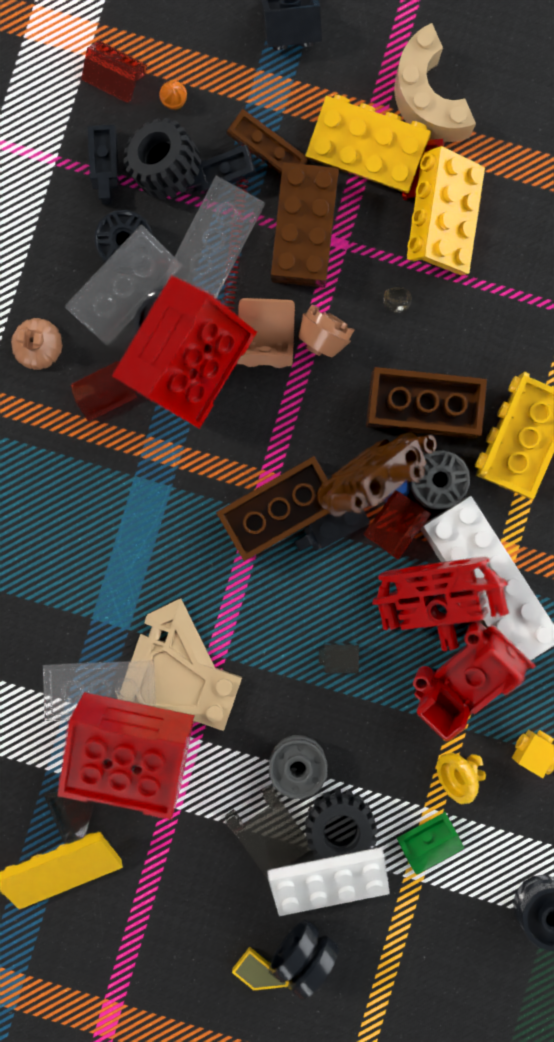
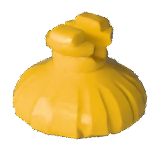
(460, 776)

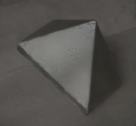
(70, 816)

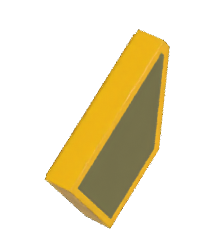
(254, 972)

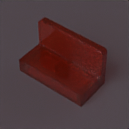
(112, 70)
(101, 392)
(397, 524)

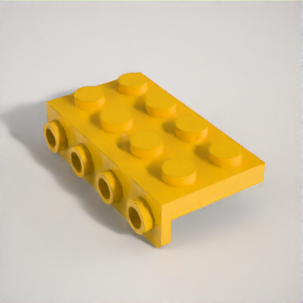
(368, 143)
(446, 210)
(522, 440)

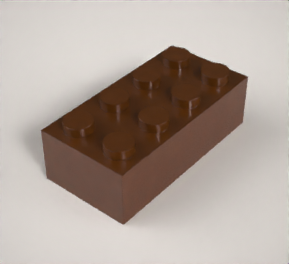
(304, 224)
(426, 403)
(275, 509)

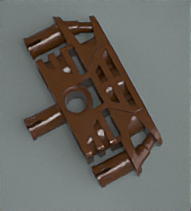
(376, 473)

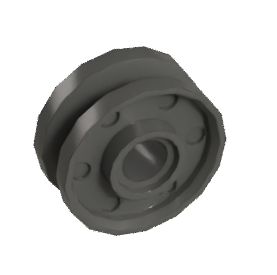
(456, 483)
(298, 784)

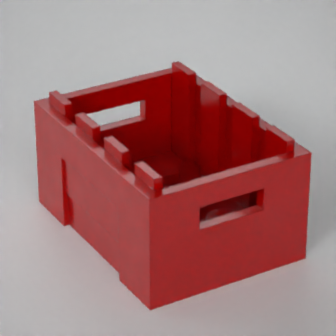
(185, 351)
(128, 737)

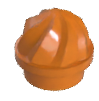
(173, 95)

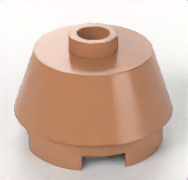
(324, 332)

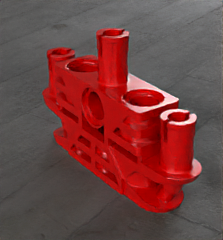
(455, 589)

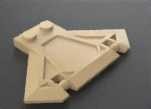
(183, 669)

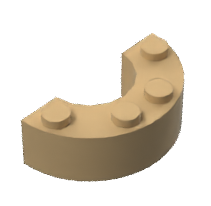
(417, 100)

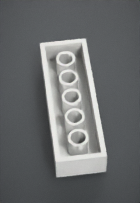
(466, 534)

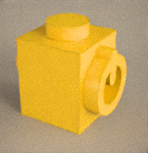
(535, 752)

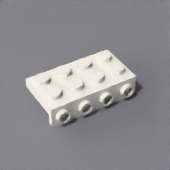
(329, 881)

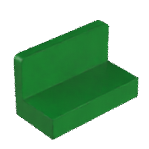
(430, 843)

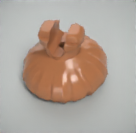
(45, 345)

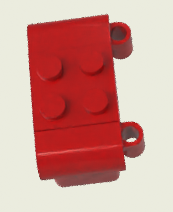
(469, 680)

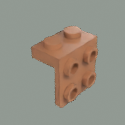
(275, 331)

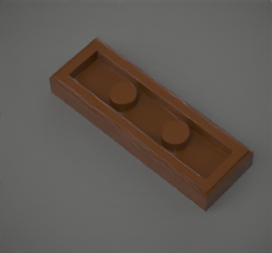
(264, 142)

